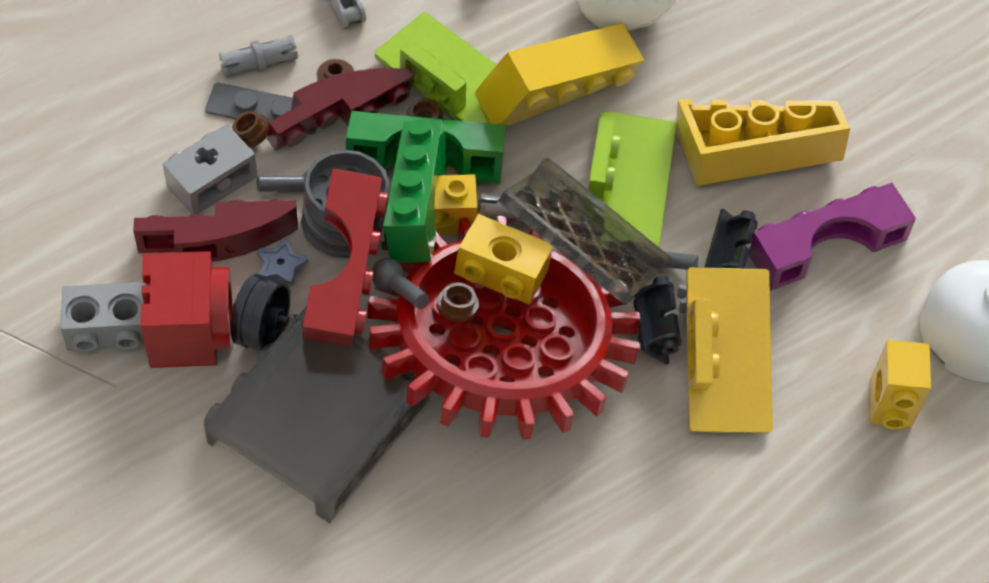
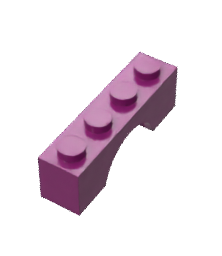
(872, 218)

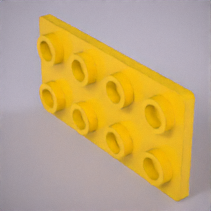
(729, 350)

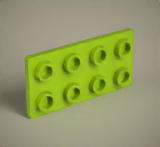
(443, 66)
(633, 168)

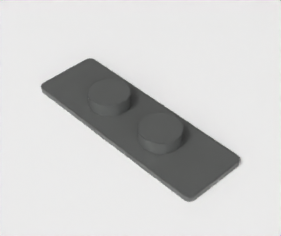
(233, 101)

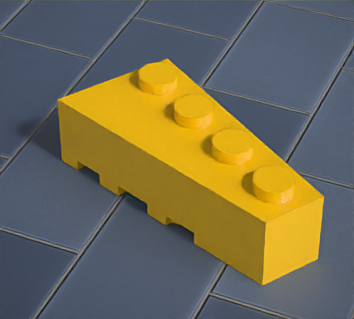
(557, 73)
(758, 139)

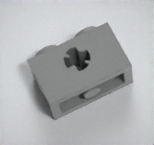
(210, 169)

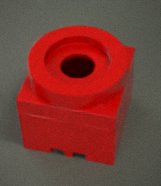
(185, 309)

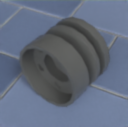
(318, 177)

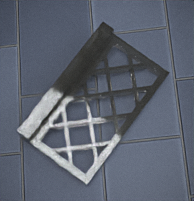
(599, 229)

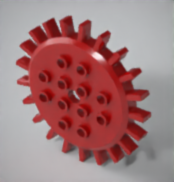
(512, 379)

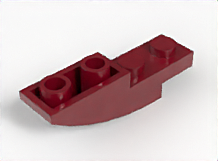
(337, 96)
(232, 232)

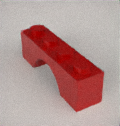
(334, 306)

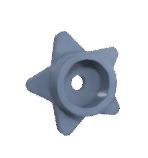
(286, 271)

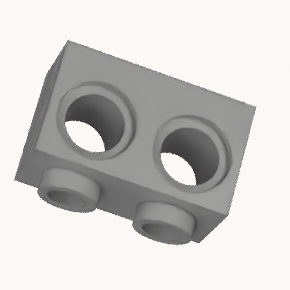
(106, 307)

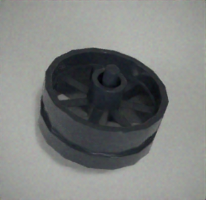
(260, 312)

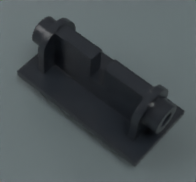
(729, 240)
(658, 333)

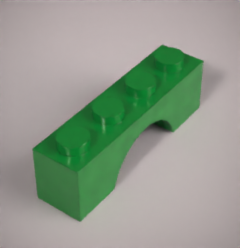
(471, 146)
(411, 201)

